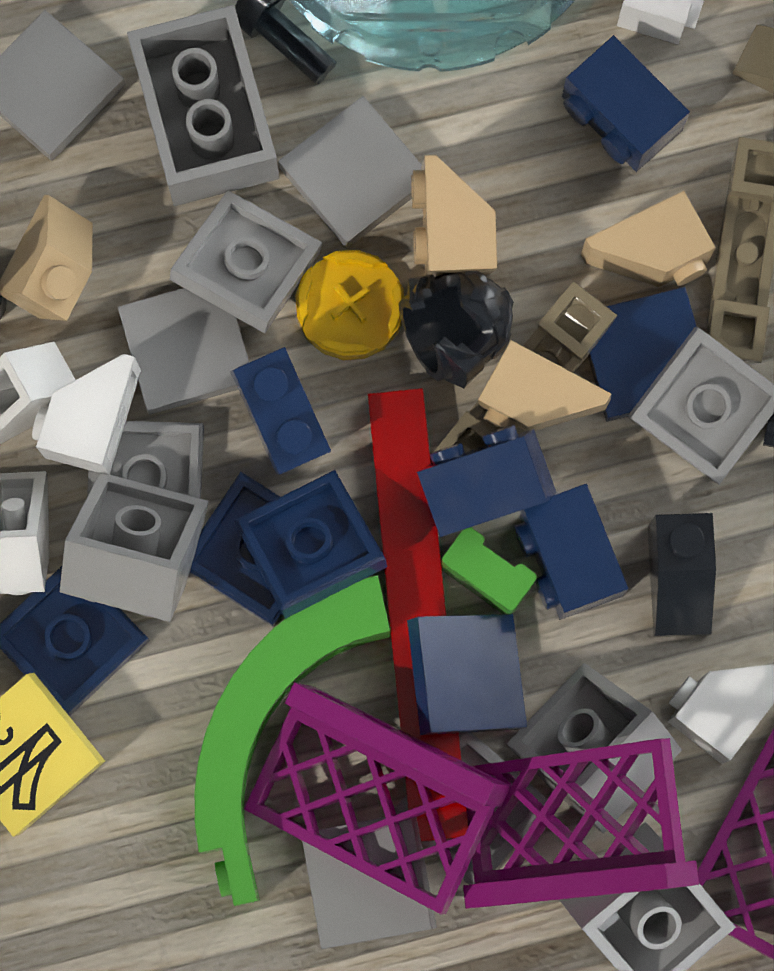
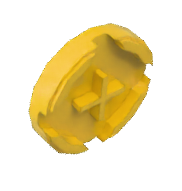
(349, 305)

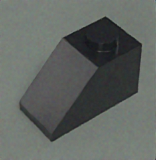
(682, 573)

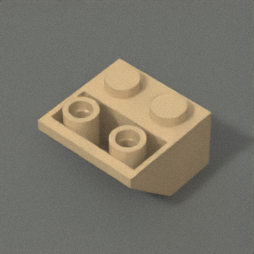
(456, 222)

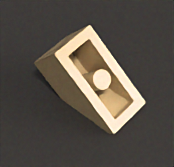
(654, 245)
(50, 262)
(537, 392)

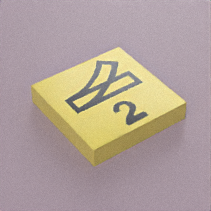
(39, 754)

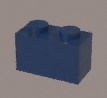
(623, 104)
(280, 411)
(486, 481)
(571, 553)

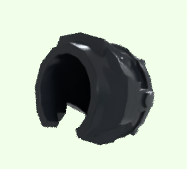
(456, 323)

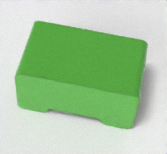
(487, 573)

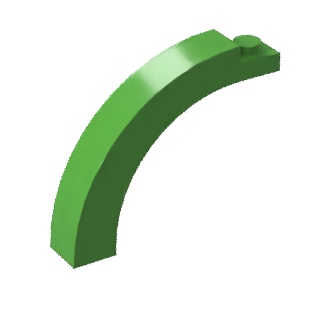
(250, 699)

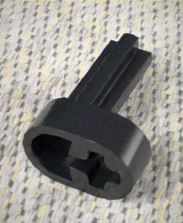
(266, 19)

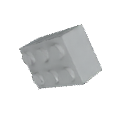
(204, 105)

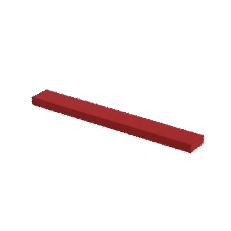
(413, 567)

